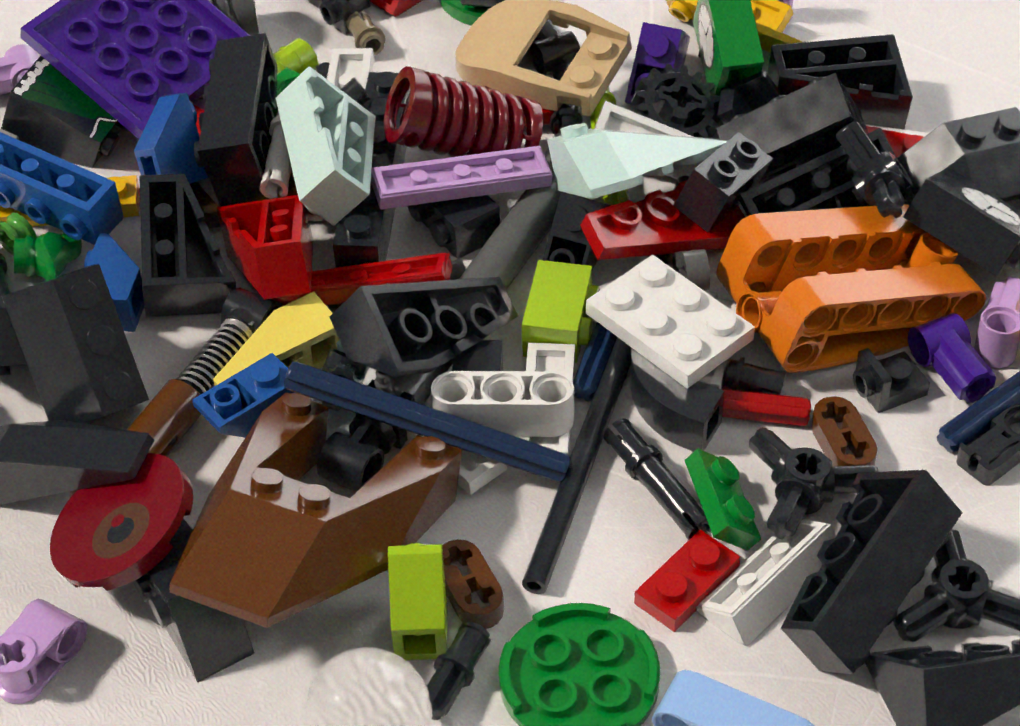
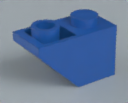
(169, 140)
(121, 277)
(239, 400)

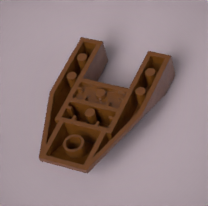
(286, 544)

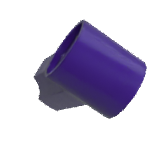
(948, 348)

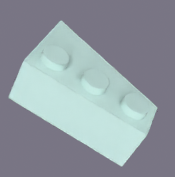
(327, 145)

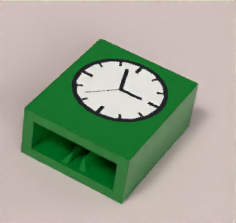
(727, 41)

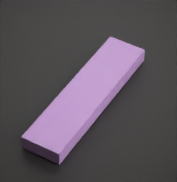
(460, 177)

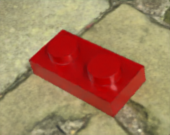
(686, 580)

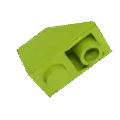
(418, 601)

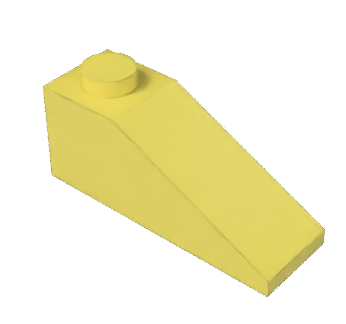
(292, 333)

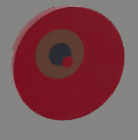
(122, 527)

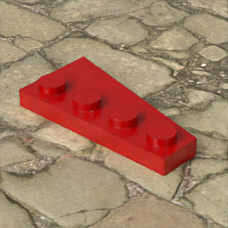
(652, 228)

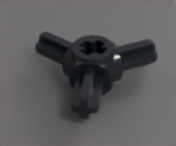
(878, 176)
(802, 478)
(957, 597)

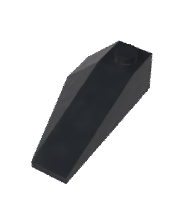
(948, 686)

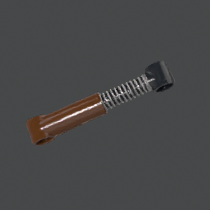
(172, 409)

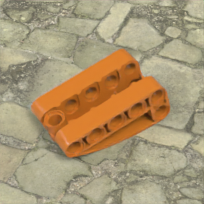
(840, 283)

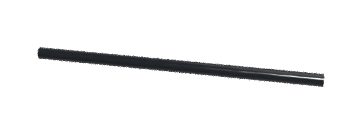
(581, 463)

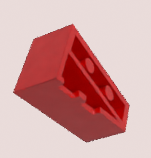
(270, 245)

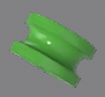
(15, 227)

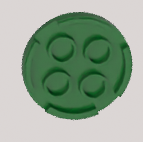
(579, 669)

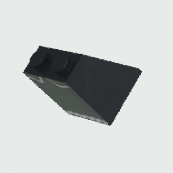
(59, 117)

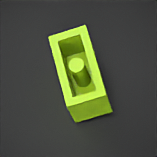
(558, 306)

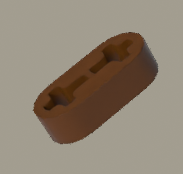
(852, 435)
(479, 580)

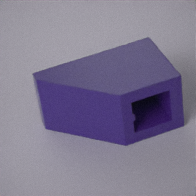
(655, 49)

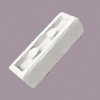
(766, 583)

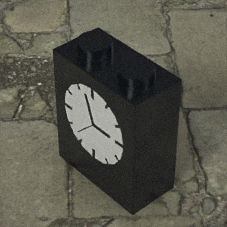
(968, 220)

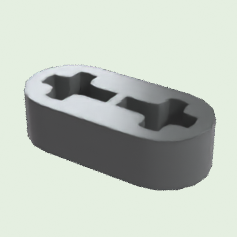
(693, 266)

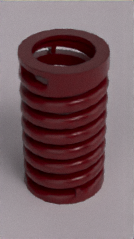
(443, 99)

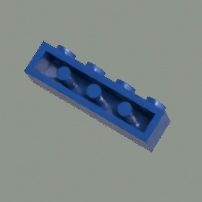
(57, 191)

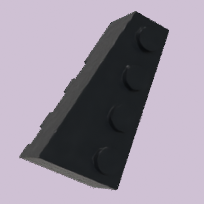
(238, 118)
(869, 566)

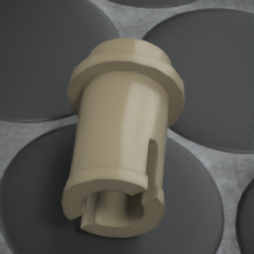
(365, 32)

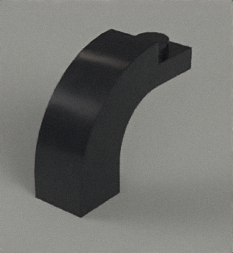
(670, 409)

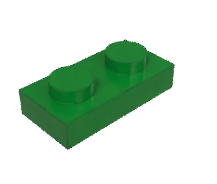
(722, 499)

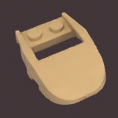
(506, 31)

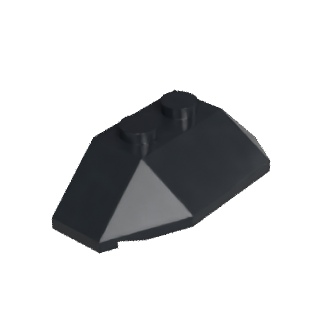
(976, 147)
(812, 186)

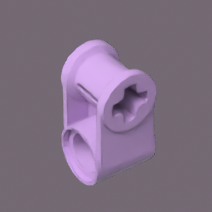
(37, 644)

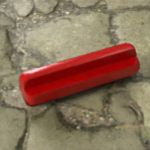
(766, 407)

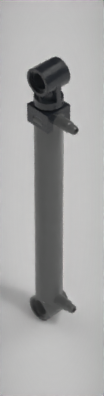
(359, 457)

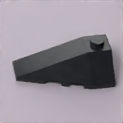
(420, 323)
(66, 457)

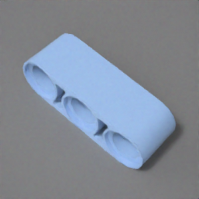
(706, 702)

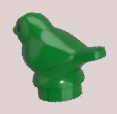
(45, 255)

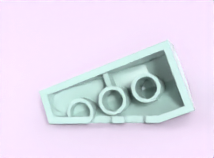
(610, 161)

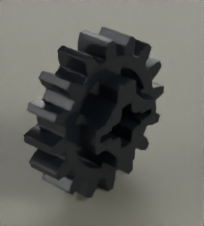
(678, 101)

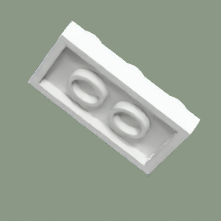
(670, 320)

